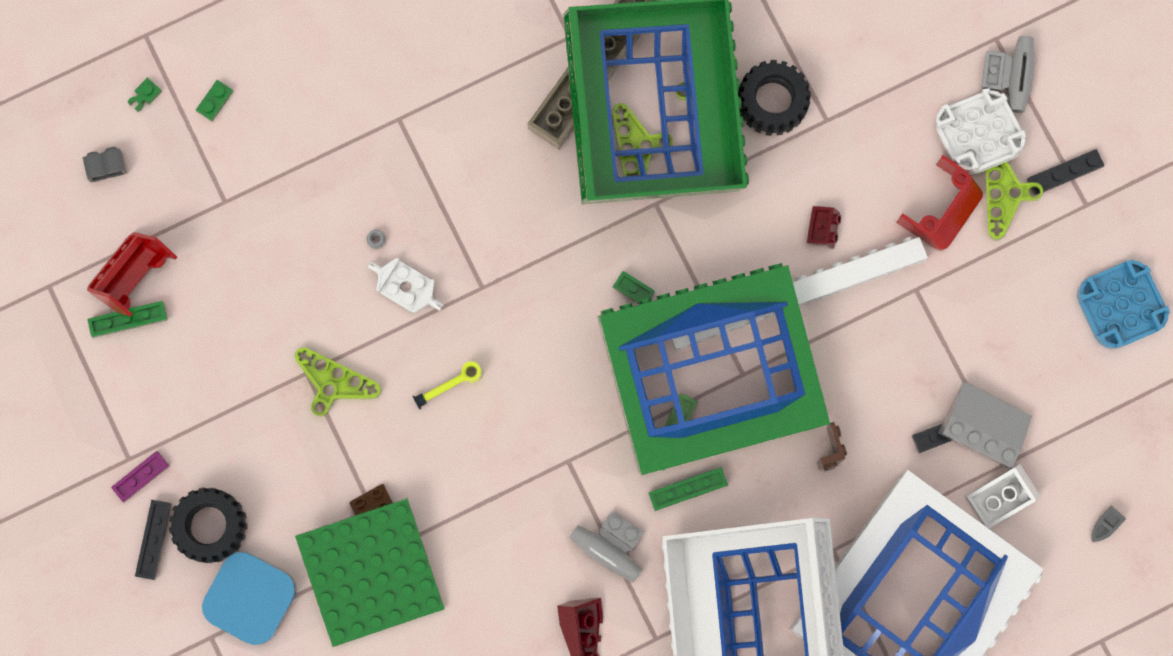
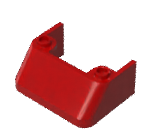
(942, 232)
(126, 270)

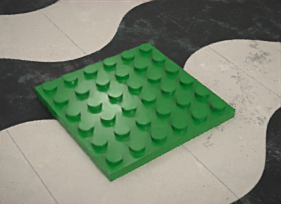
(369, 572)

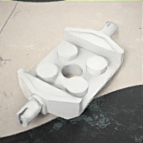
(394, 275)

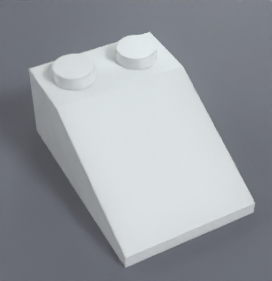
(1004, 496)

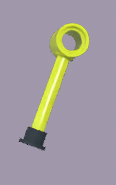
(422, 399)

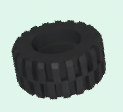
(779, 74)
(183, 517)

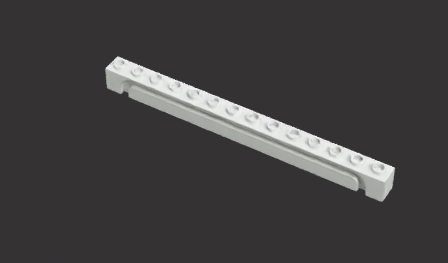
(836, 280)

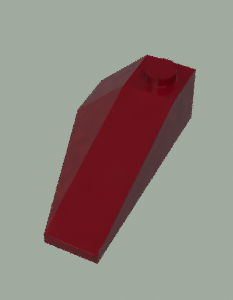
(580, 625)

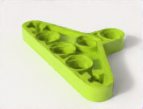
(635, 137)
(1005, 202)
(325, 377)

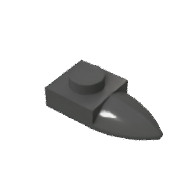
(1107, 524)

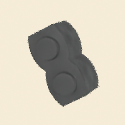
(104, 165)

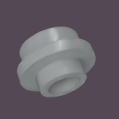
(376, 233)

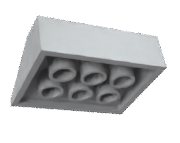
(986, 425)

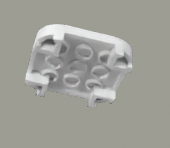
(980, 131)

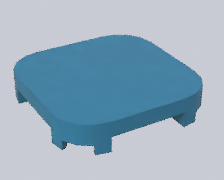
(1122, 304)
(248, 598)

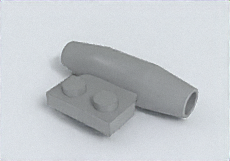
(1011, 73)
(611, 546)

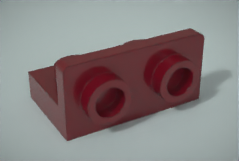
(824, 226)

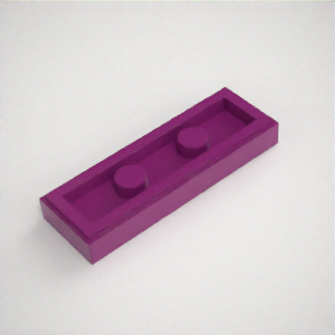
(140, 476)

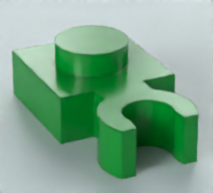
(147, 92)

